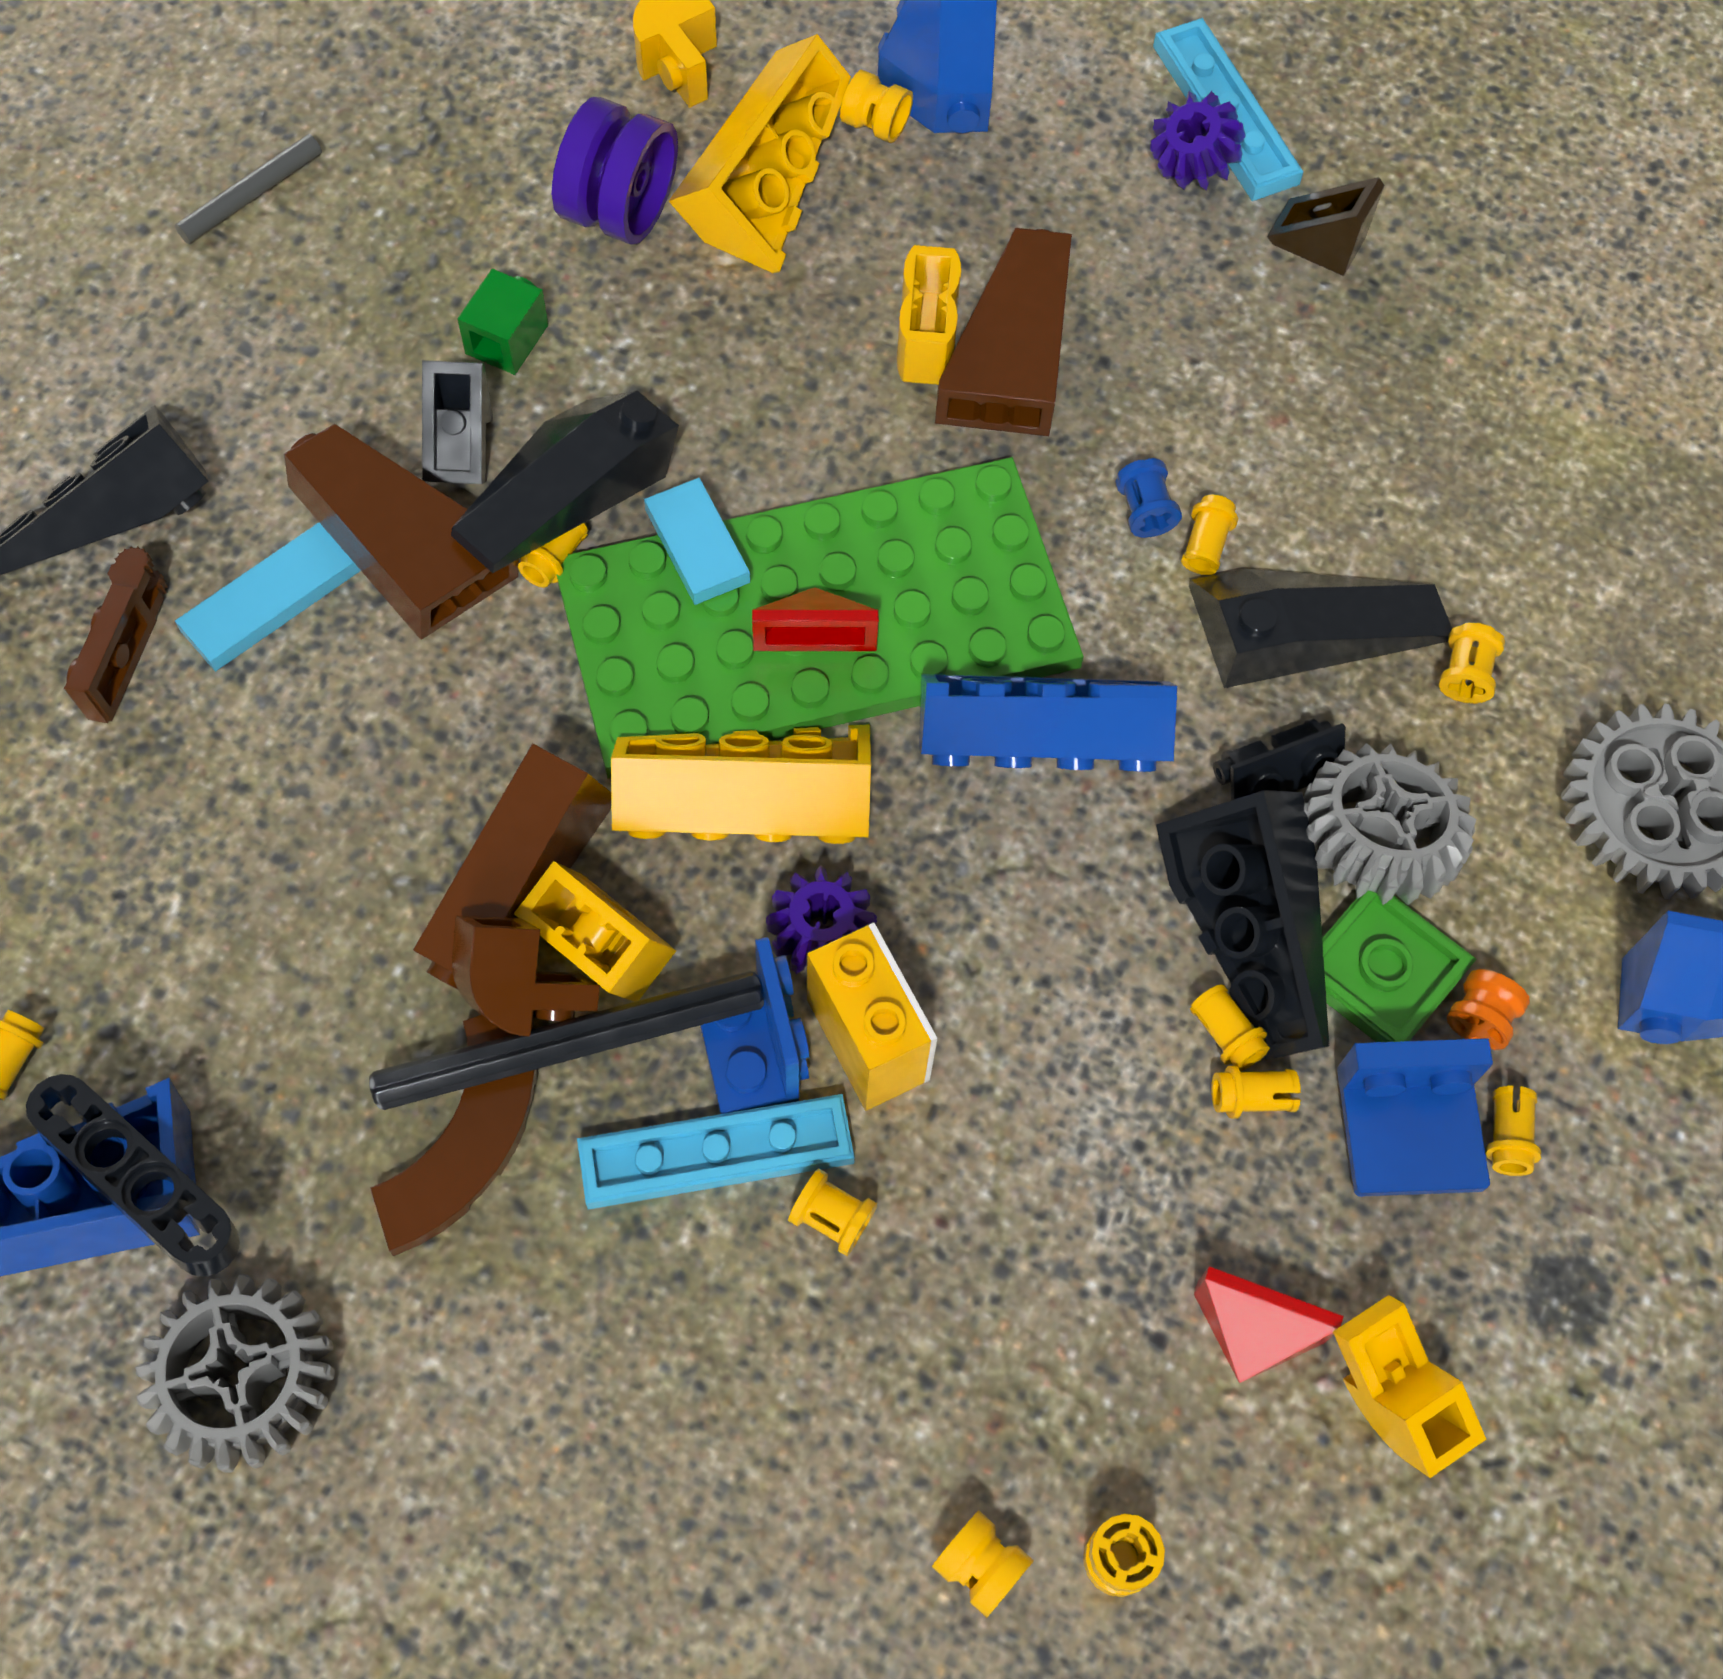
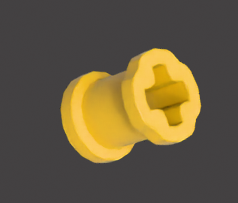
(1483, 684)
(832, 1212)

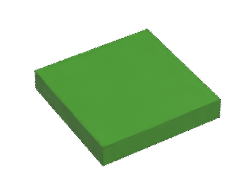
(1389, 968)

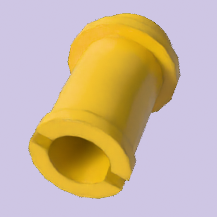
(1213, 521)
(545, 562)
(1230, 1028)
(17, 1040)
(1254, 1091)
(1513, 1142)

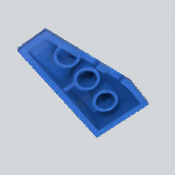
(945, 59)
(1674, 981)

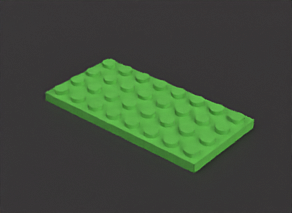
(938, 556)

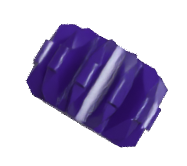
(1197, 140)
(811, 901)

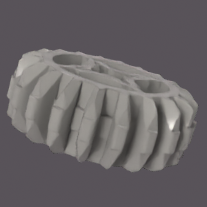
(1378, 838)
(178, 1383)

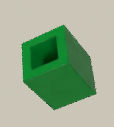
(503, 321)

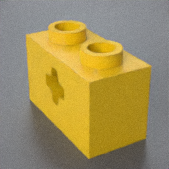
(595, 932)

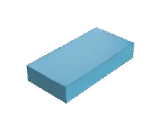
(697, 541)

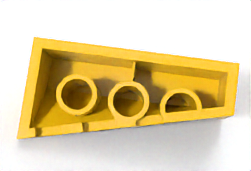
(757, 165)
(743, 785)

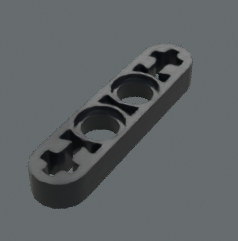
(134, 1171)

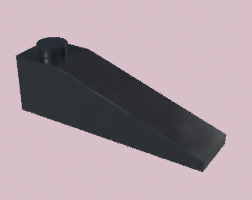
(132, 483)
(1302, 622)
(1258, 906)

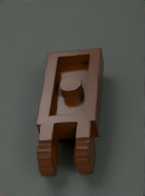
(116, 636)

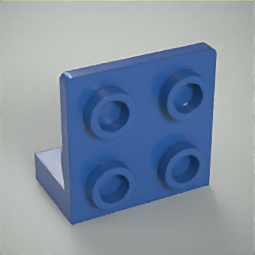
(759, 1053)
(1414, 1116)

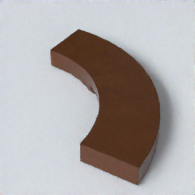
(463, 1159)

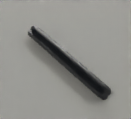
(566, 1040)

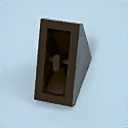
(1328, 224)

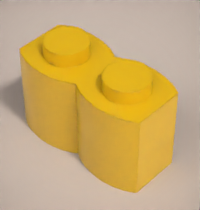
(928, 313)

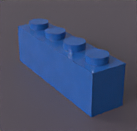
(1047, 720)

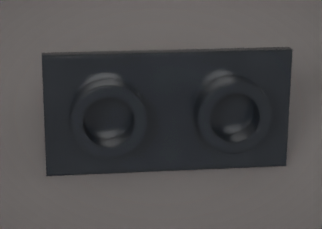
(1287, 767)

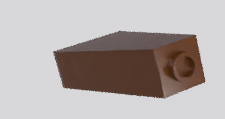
(1011, 347)
(391, 528)
(540, 819)

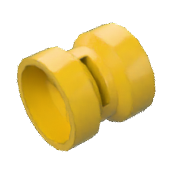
(876, 106)
(982, 1563)
(1114, 1565)

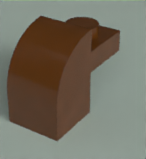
(500, 979)

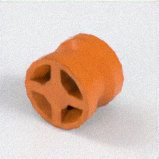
(1488, 1008)

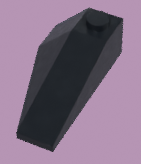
(567, 476)

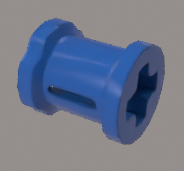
(1148, 498)

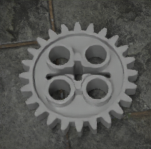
(1661, 800)

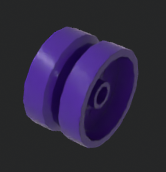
(614, 170)

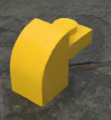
(671, 41)
(1402, 1394)

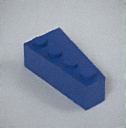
(60, 1217)

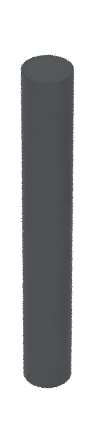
(248, 188)

